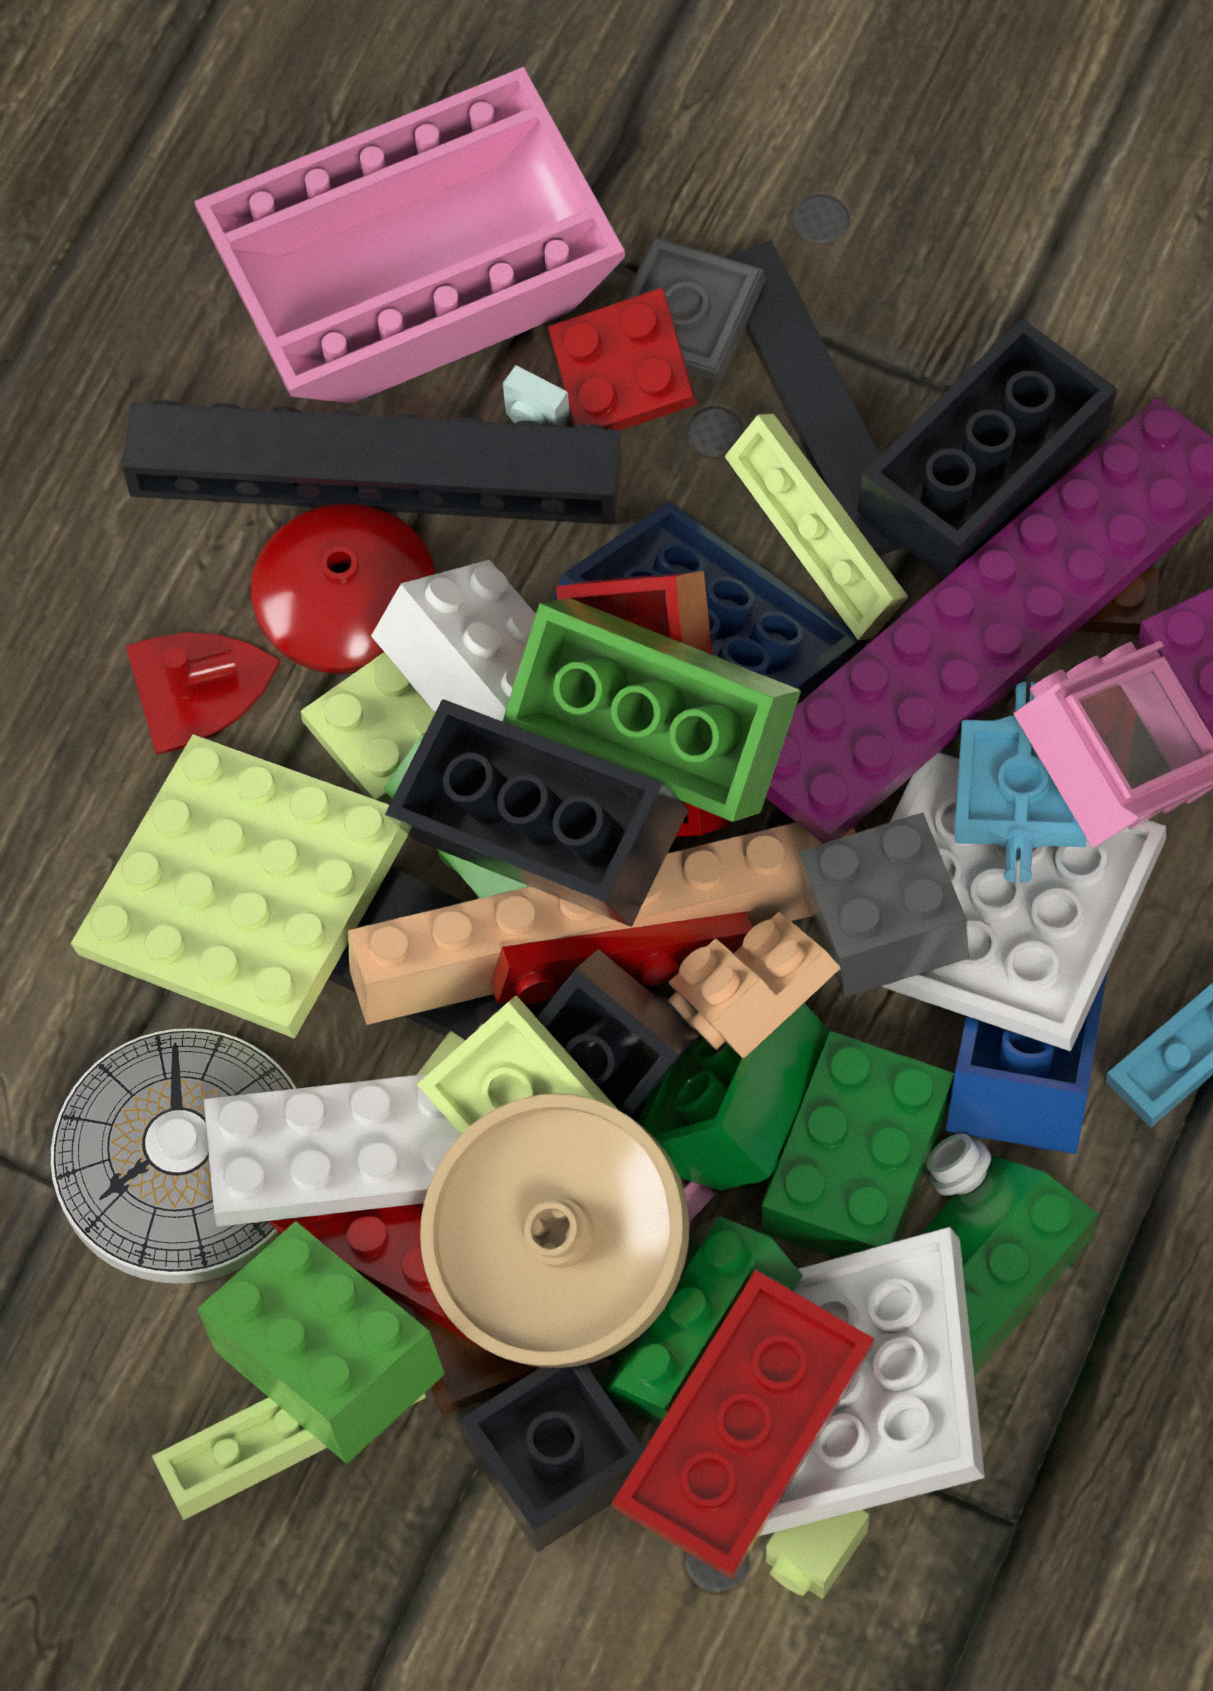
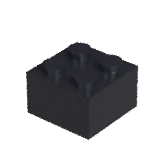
(616, 1031)
(552, 1450)

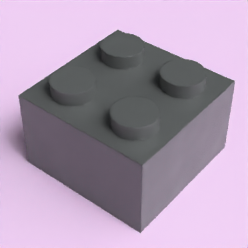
(884, 904)

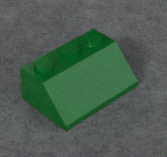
(731, 1114)
(1014, 1244)
(717, 1267)

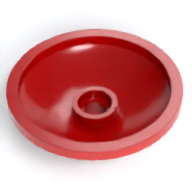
(329, 616)

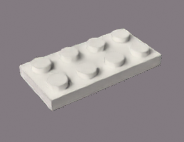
(323, 1149)

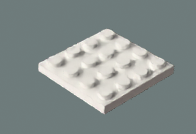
(1035, 943)
(913, 1403)

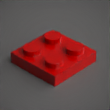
(623, 363)

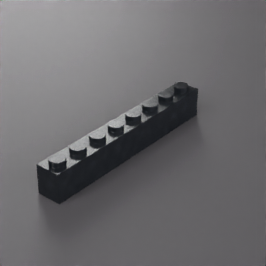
(373, 462)

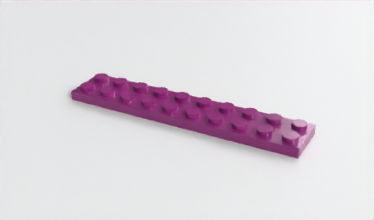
(992, 621)

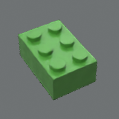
(321, 1342)

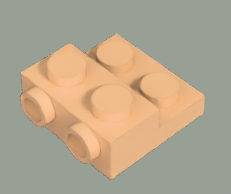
(755, 989)

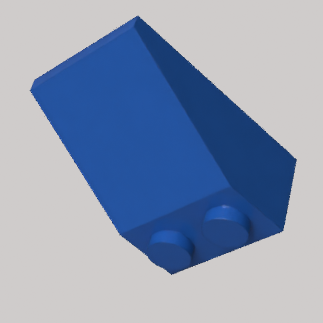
(1023, 1087)

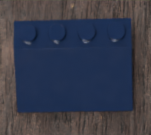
(750, 611)

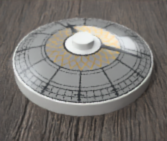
(137, 1155)

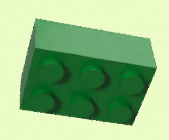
(856, 1149)

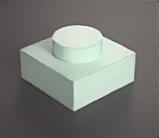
(535, 399)

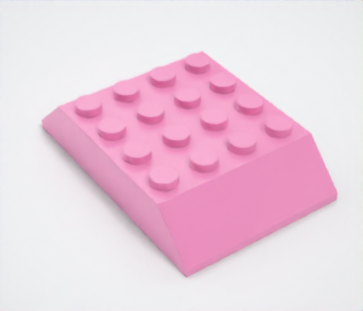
(413, 242)

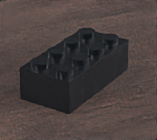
(986, 449)
(537, 812)

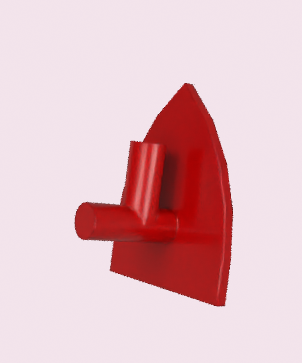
(197, 684)

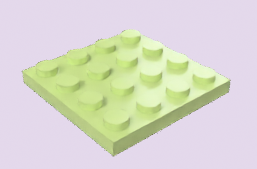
(242, 885)

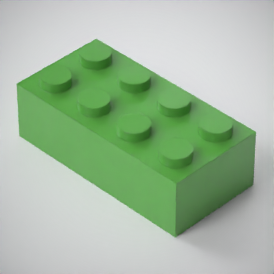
(652, 707)

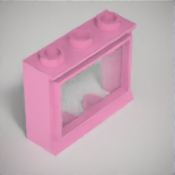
(1119, 740)

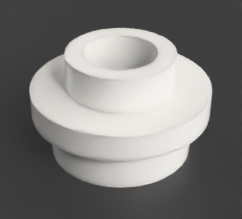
(958, 1165)

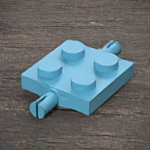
(1008, 793)

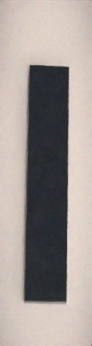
(811, 388)

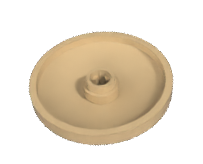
(554, 1231)

